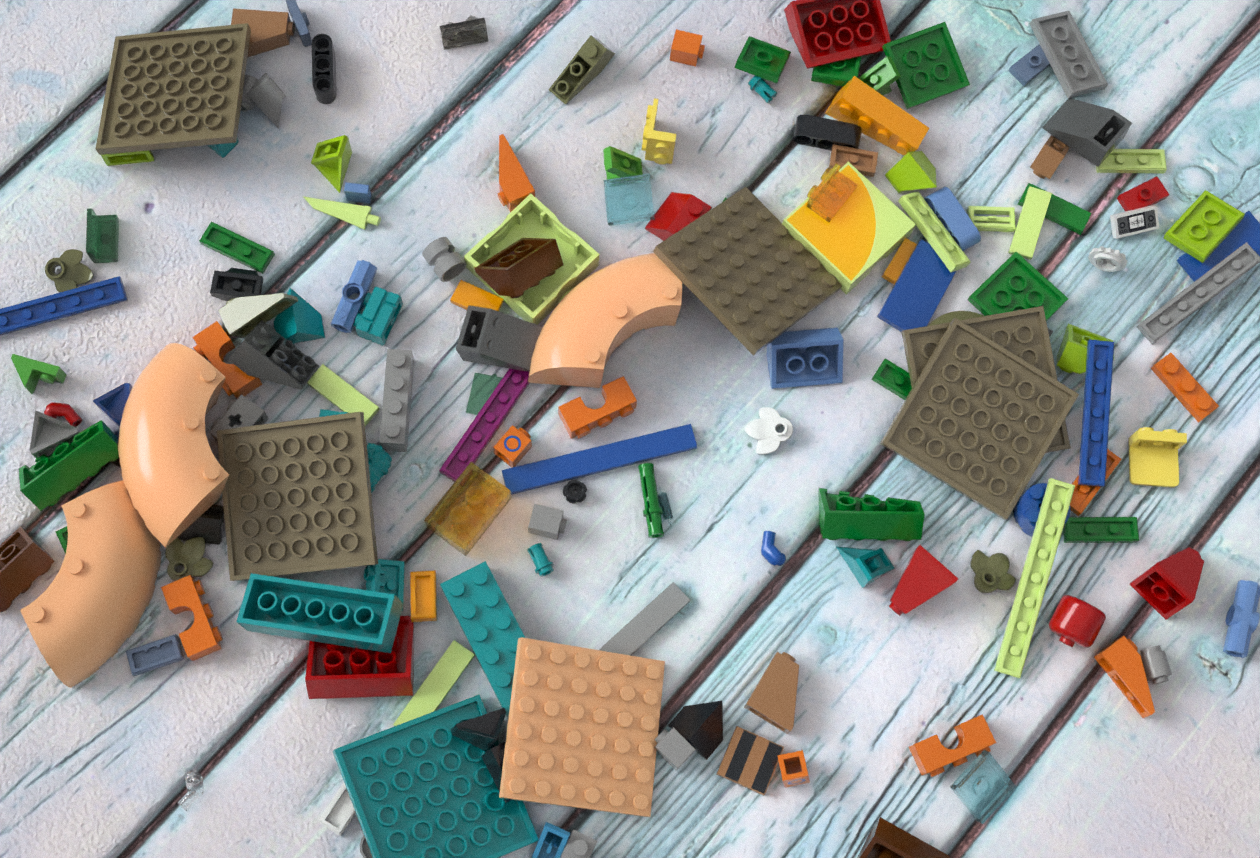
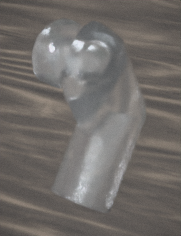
(195, 789)

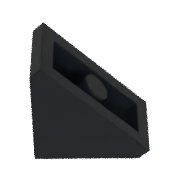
(701, 726)
(481, 730)

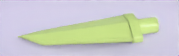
(350, 213)

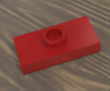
(1143, 195)

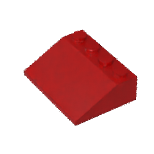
(836, 29)
(357, 672)

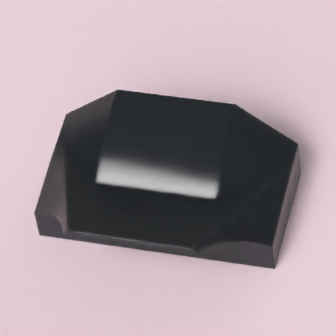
(236, 284)

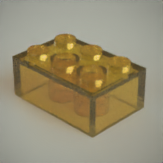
(468, 508)

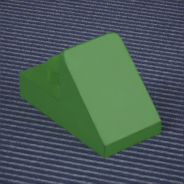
(881, 76)
(621, 164)
(33, 370)

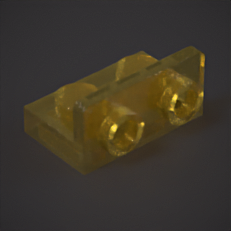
(830, 193)

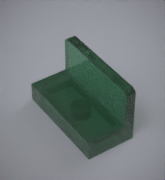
(102, 237)

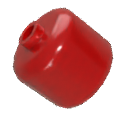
(1076, 622)

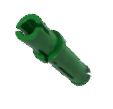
(651, 503)

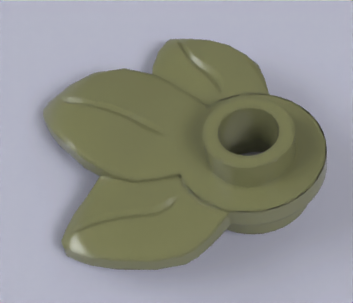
(72, 272)
(190, 556)
(993, 569)

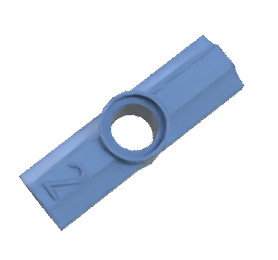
(360, 284)
(1242, 619)

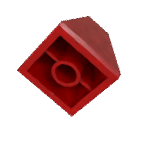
(920, 581)
(1171, 582)

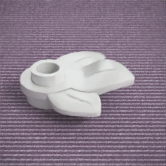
(765, 430)

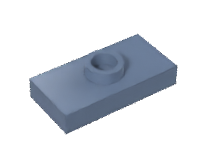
(300, 21)
(1030, 65)
(154, 655)

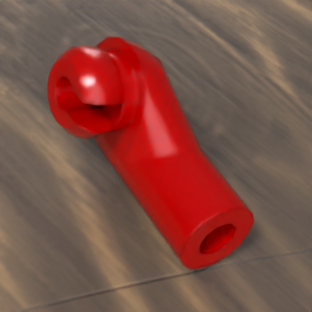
(63, 410)

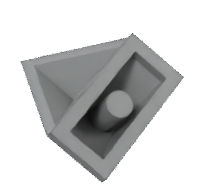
(268, 98)
(49, 433)

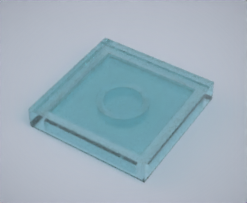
(629, 199)
(983, 786)

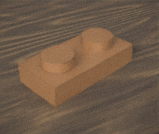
(862, 160)

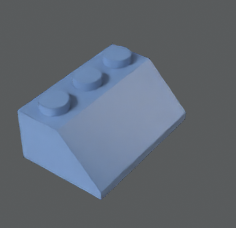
(806, 358)

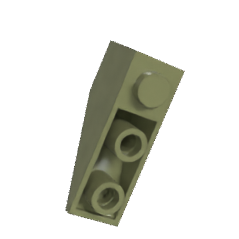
(582, 69)

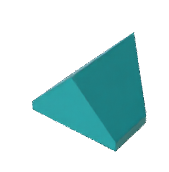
(299, 322)
(866, 563)

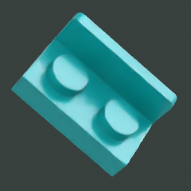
(386, 577)

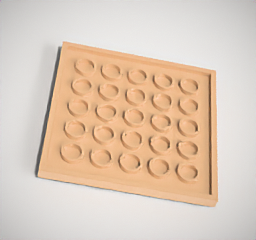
(582, 728)

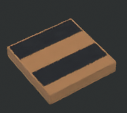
(750, 760)

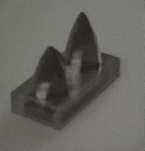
(464, 33)

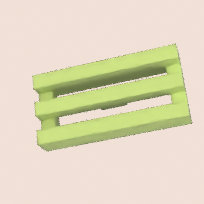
(992, 223)

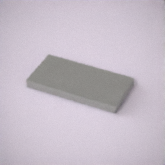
(1068, 54)

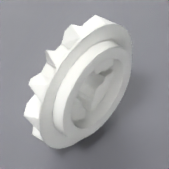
(1107, 259)

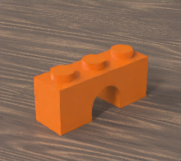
(214, 345)
(580, 419)
(202, 636)
(972, 738)

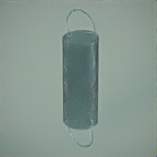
(664, 504)

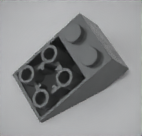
(1088, 129)
(497, 339)
(273, 358)

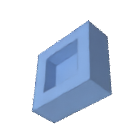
(357, 193)

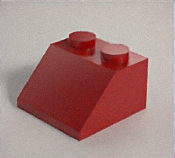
(676, 214)

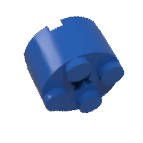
(1028, 508)

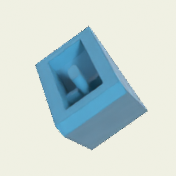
(551, 842)

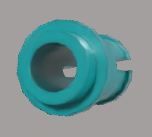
(762, 88)
(540, 560)

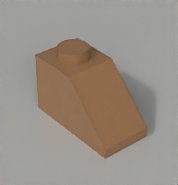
(1049, 158)

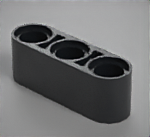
(323, 59)
(825, 132)

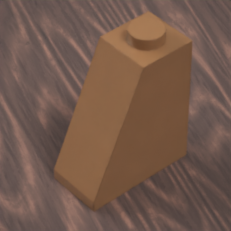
(268, 29)
(776, 693)

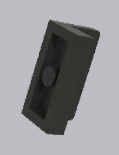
(206, 526)

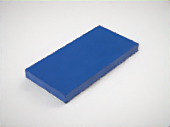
(1246, 231)
(917, 290)

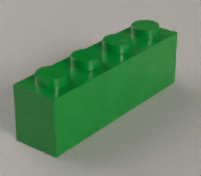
(68, 465)
(869, 517)

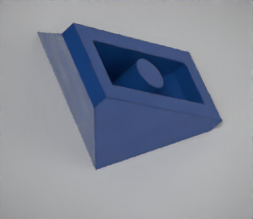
(113, 402)

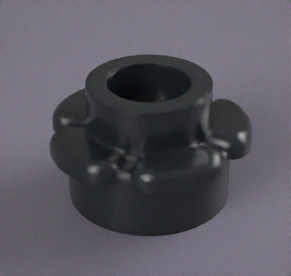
(575, 485)

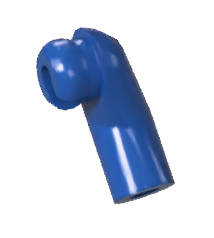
(769, 551)

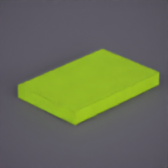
(1204, 226)

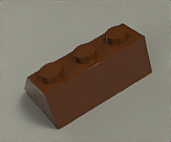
(521, 266)
(20, 565)
(893, 842)

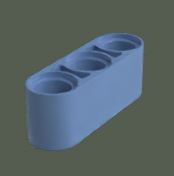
(953, 217)

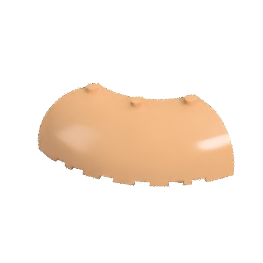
(601, 316)
(166, 443)
(99, 587)

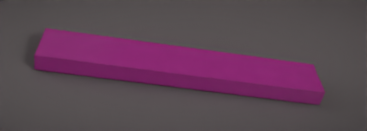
(486, 423)

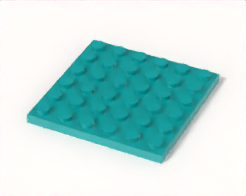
(431, 791)

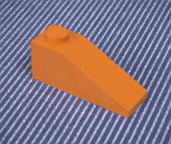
(512, 179)
(1126, 670)

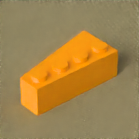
(877, 117)

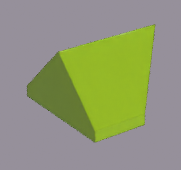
(332, 159)
(912, 173)

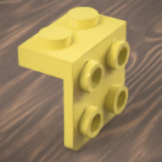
(657, 144)
(1155, 457)

